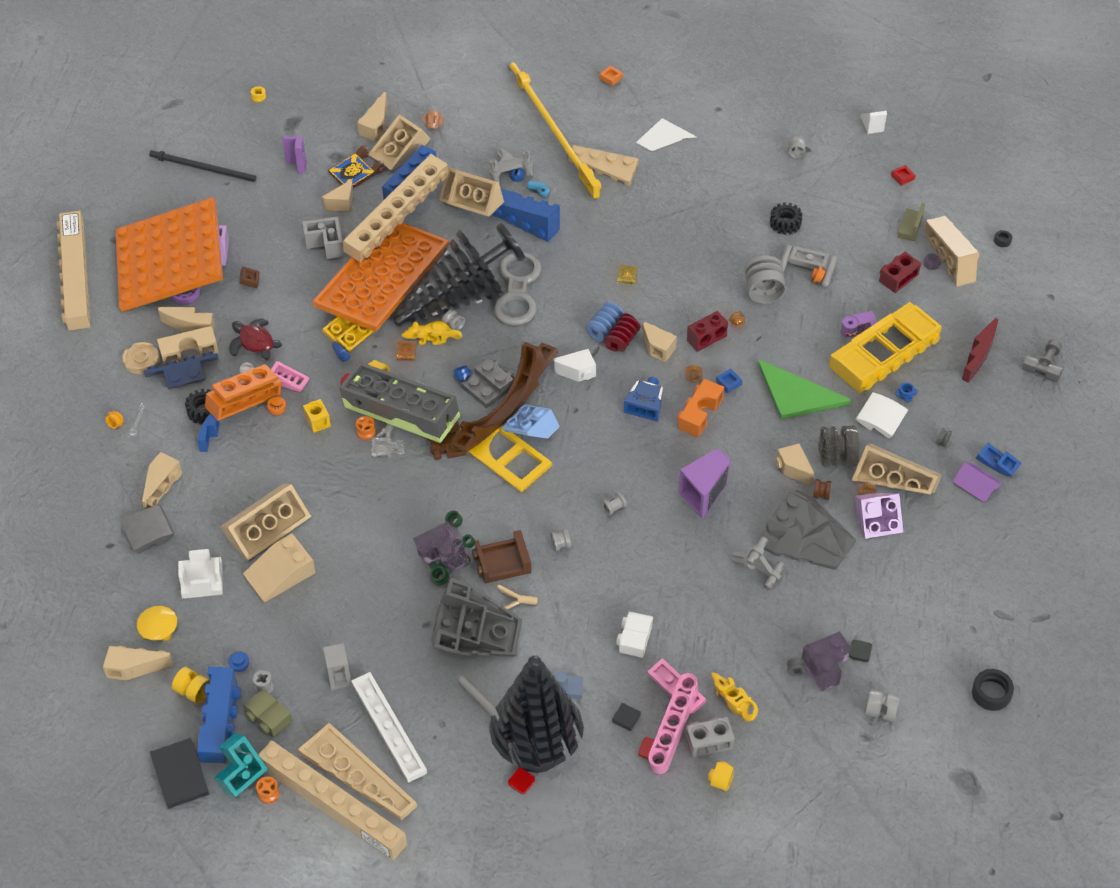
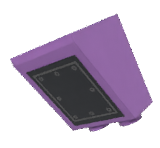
(704, 481)

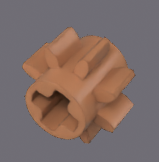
(433, 119)

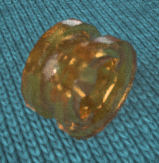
(694, 378)
(866, 487)

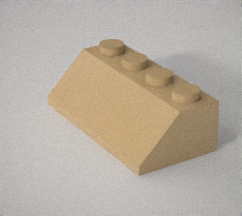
(265, 521)

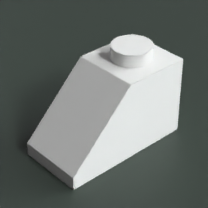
(576, 366)

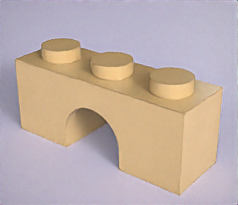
(199, 339)

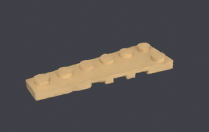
(349, 765)

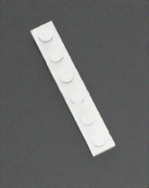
(389, 727)

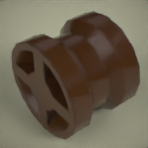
(822, 489)

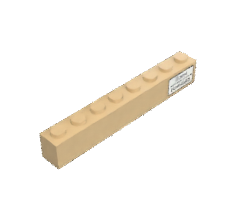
(73, 271)
(333, 801)

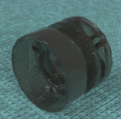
(837, 446)

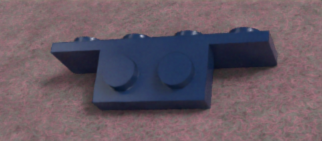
(182, 372)

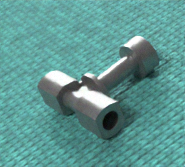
(1045, 363)

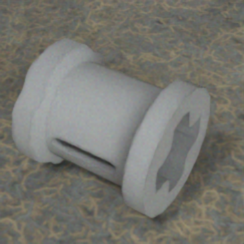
(614, 503)
(262, 680)

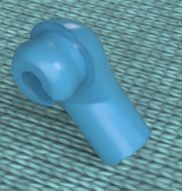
(540, 187)

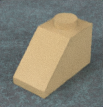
(794, 464)

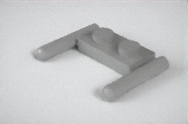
(809, 259)

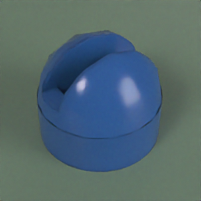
(519, 177)

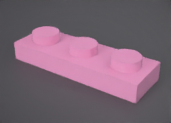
(668, 678)

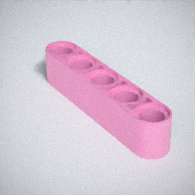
(669, 732)

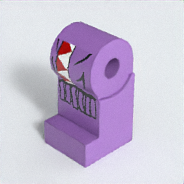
(857, 324)

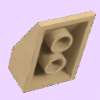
(399, 143)
(280, 568)

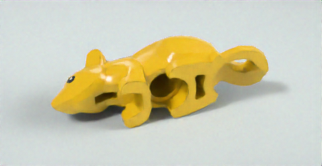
(435, 331)
(736, 698)

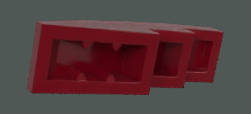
(980, 350)

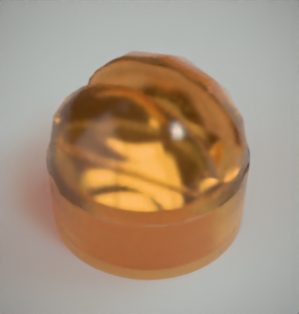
(737, 319)

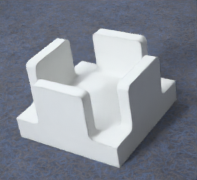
(200, 575)

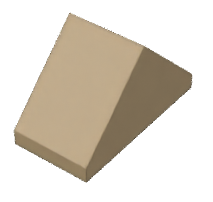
(339, 198)

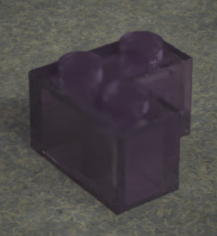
(442, 543)
(823, 659)

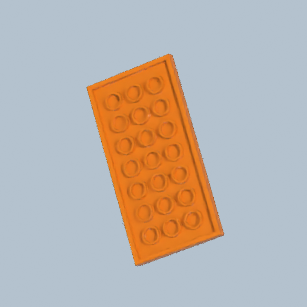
(376, 286)

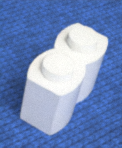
(635, 634)

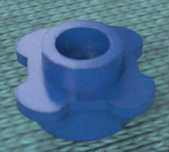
(906, 391)

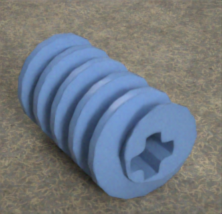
(604, 321)

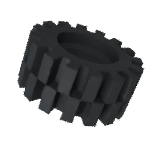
(786, 225)
(193, 402)

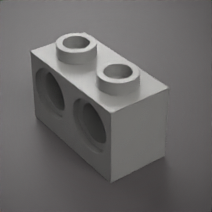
(337, 666)
(711, 741)

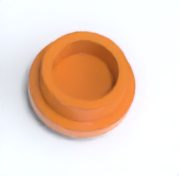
(817, 274)

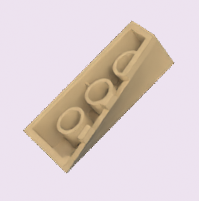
(890, 470)

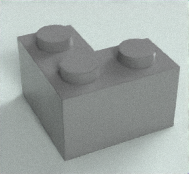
(324, 234)

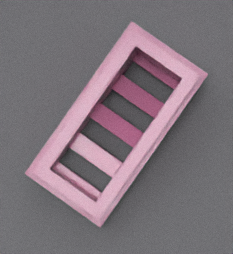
(291, 373)

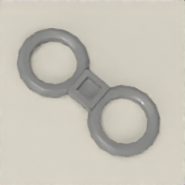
(517, 290)

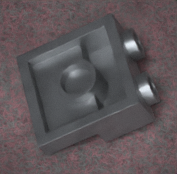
(488, 382)

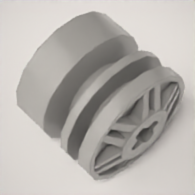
(765, 279)

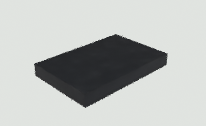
(179, 773)

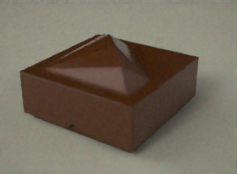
(249, 277)

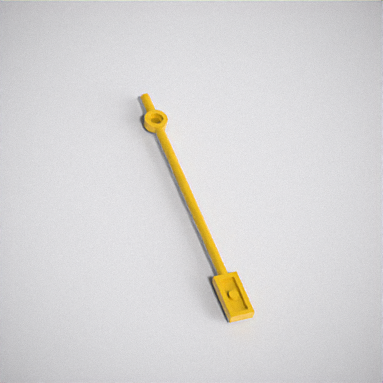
(585, 174)

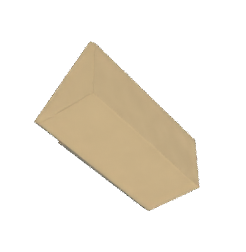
(471, 192)

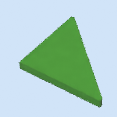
(797, 395)

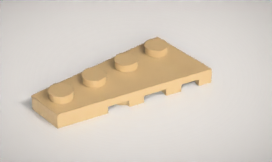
(614, 165)

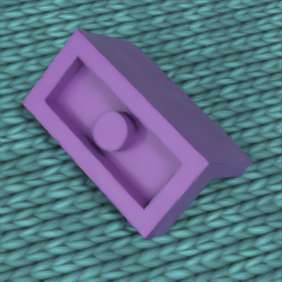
(295, 151)
(976, 481)

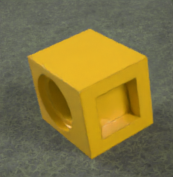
(316, 415)

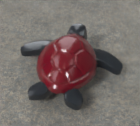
(253, 338)

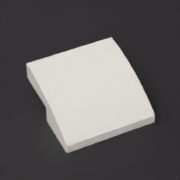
(881, 414)

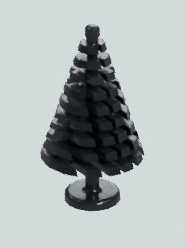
(461, 276)
(535, 719)

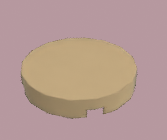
(140, 357)

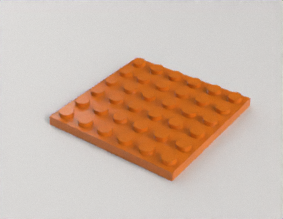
(168, 254)

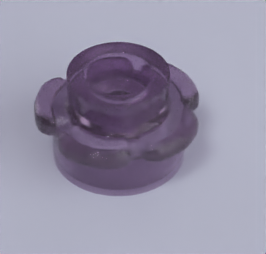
(931, 261)

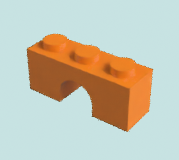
(706, 396)

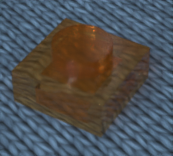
(406, 350)

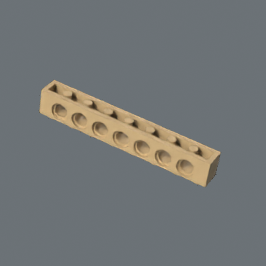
(395, 208)

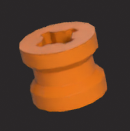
(361, 425)
(267, 784)

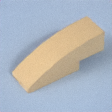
(185, 318)

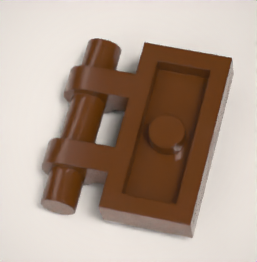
(437, 449)

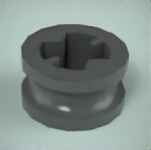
(944, 437)
(796, 666)

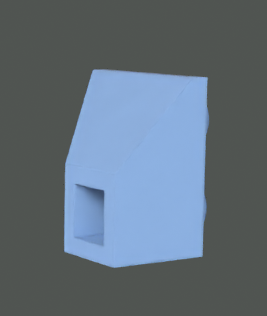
(532, 422)

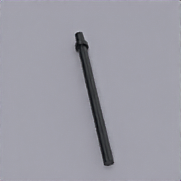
(161, 156)

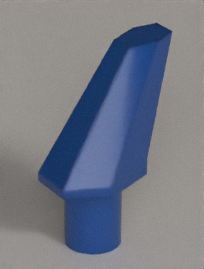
(341, 353)

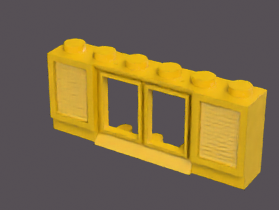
(862, 369)

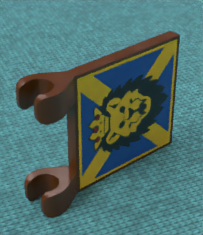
(355, 168)

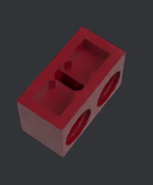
(899, 272)
(707, 331)

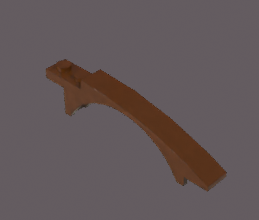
(531, 366)

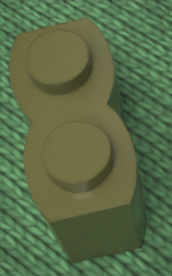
(267, 713)

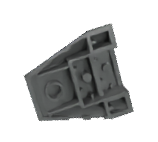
(473, 624)

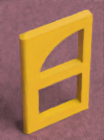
(483, 454)

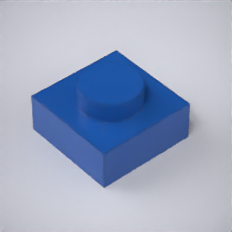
(729, 380)

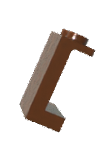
(502, 559)

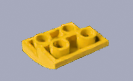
(346, 333)

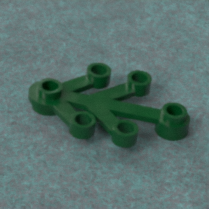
(437, 570)

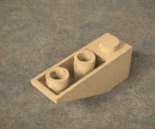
(374, 121)
(160, 476)
(131, 663)

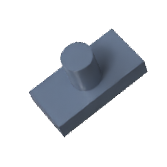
(571, 684)

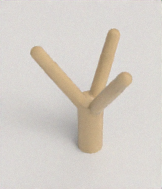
(520, 598)

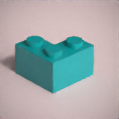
(243, 768)

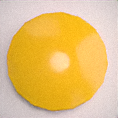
(157, 623)

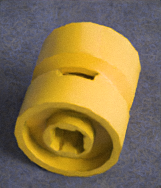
(190, 684)

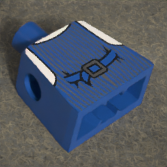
(644, 399)

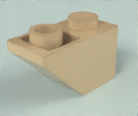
(658, 342)

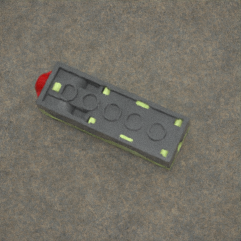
(399, 401)

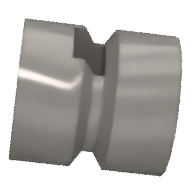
(875, 702)

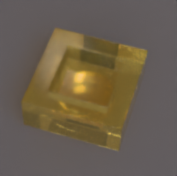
(627, 274)

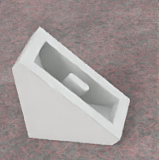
(874, 121)

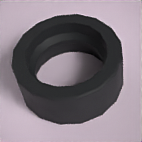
(995, 676)

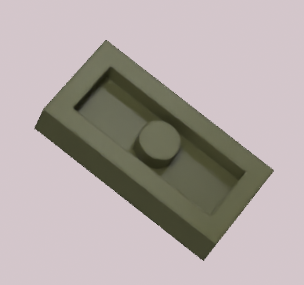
(911, 223)

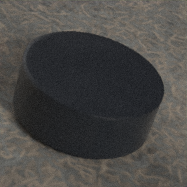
(1003, 238)

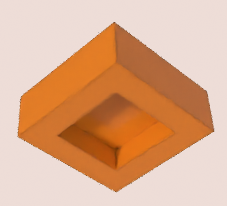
(611, 75)

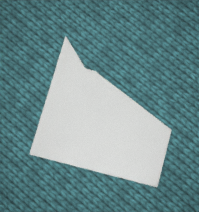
(663, 134)

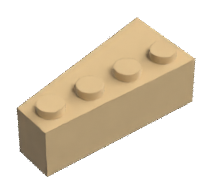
(953, 249)

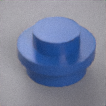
(461, 373)
(238, 661)

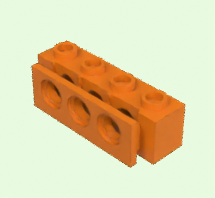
(244, 393)

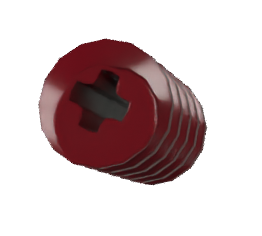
(622, 333)

